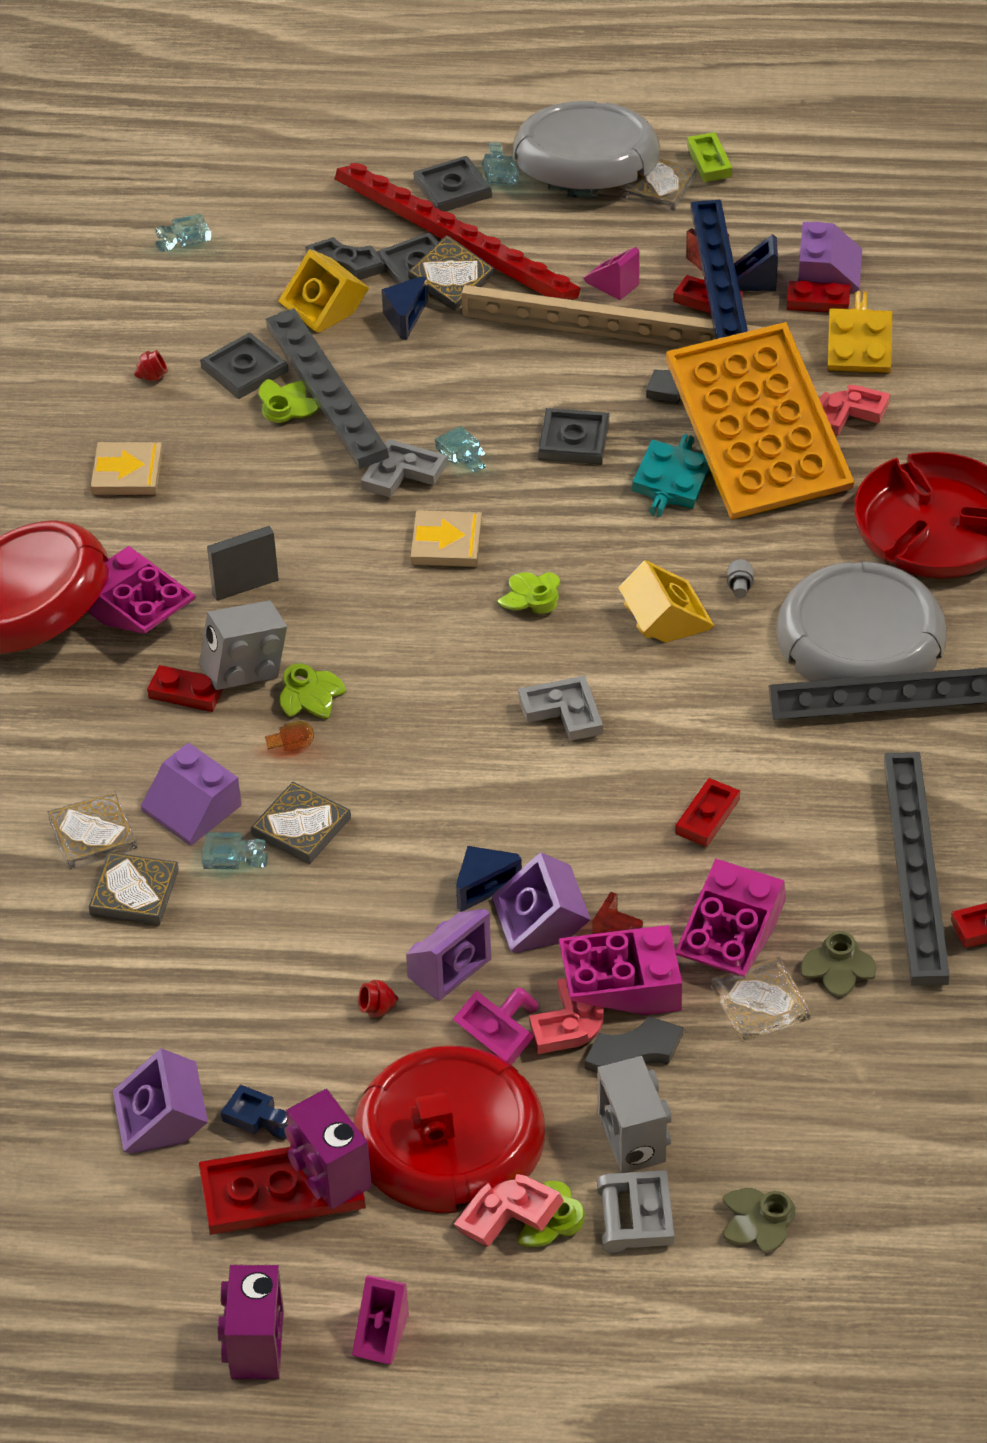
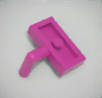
(495, 1026)

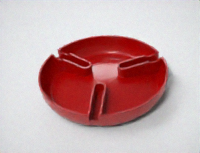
(926, 514)
(47, 581)
(494, 1122)

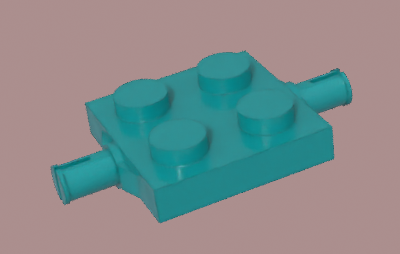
(671, 475)

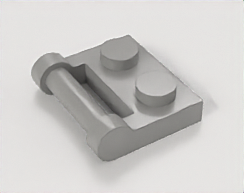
(649, 1210)

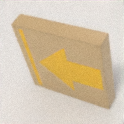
(126, 468)
(446, 538)

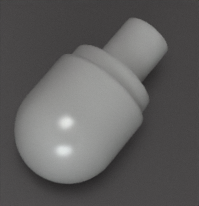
(740, 577)

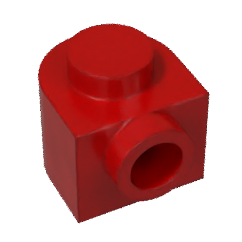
(433, 1116)

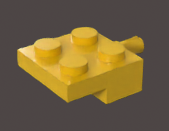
(860, 338)

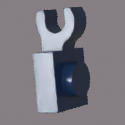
(253, 1109)

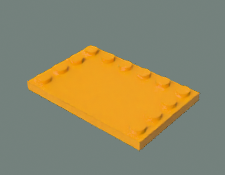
(759, 420)

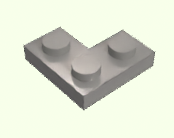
(403, 462)
(567, 699)

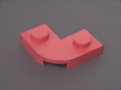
(854, 402)
(567, 1027)
(516, 1198)

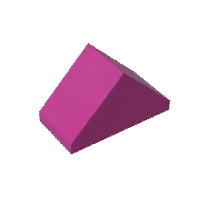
(616, 275)
(381, 1319)

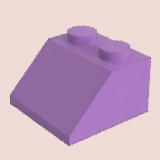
(829, 256)
(191, 794)
(540, 904)
(451, 953)
(160, 1103)

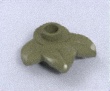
(837, 967)
(753, 1218)

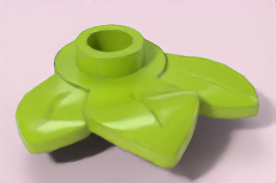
(286, 401)
(533, 592)
(311, 694)
(558, 1224)

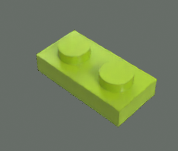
(709, 157)

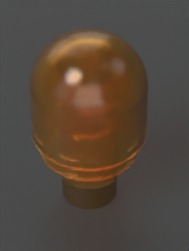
(292, 736)

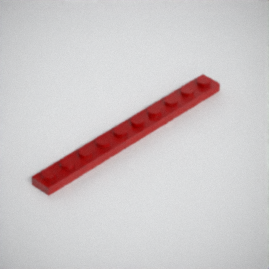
(443, 223)

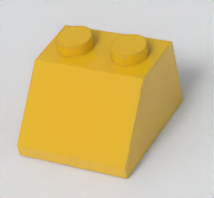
(322, 292)
(663, 604)

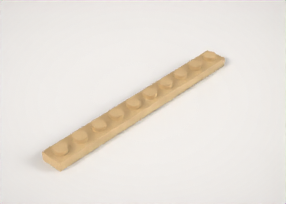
(586, 317)

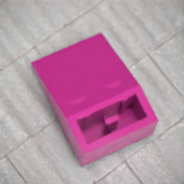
(138, 594)
(732, 918)
(624, 970)

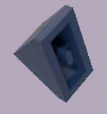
(759, 267)
(404, 304)
(484, 874)

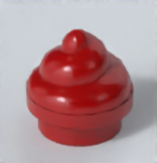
(151, 366)
(376, 998)

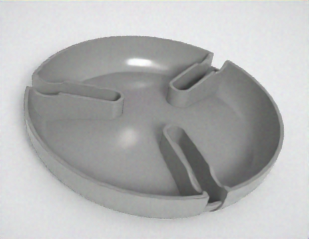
(586, 145)
(860, 623)

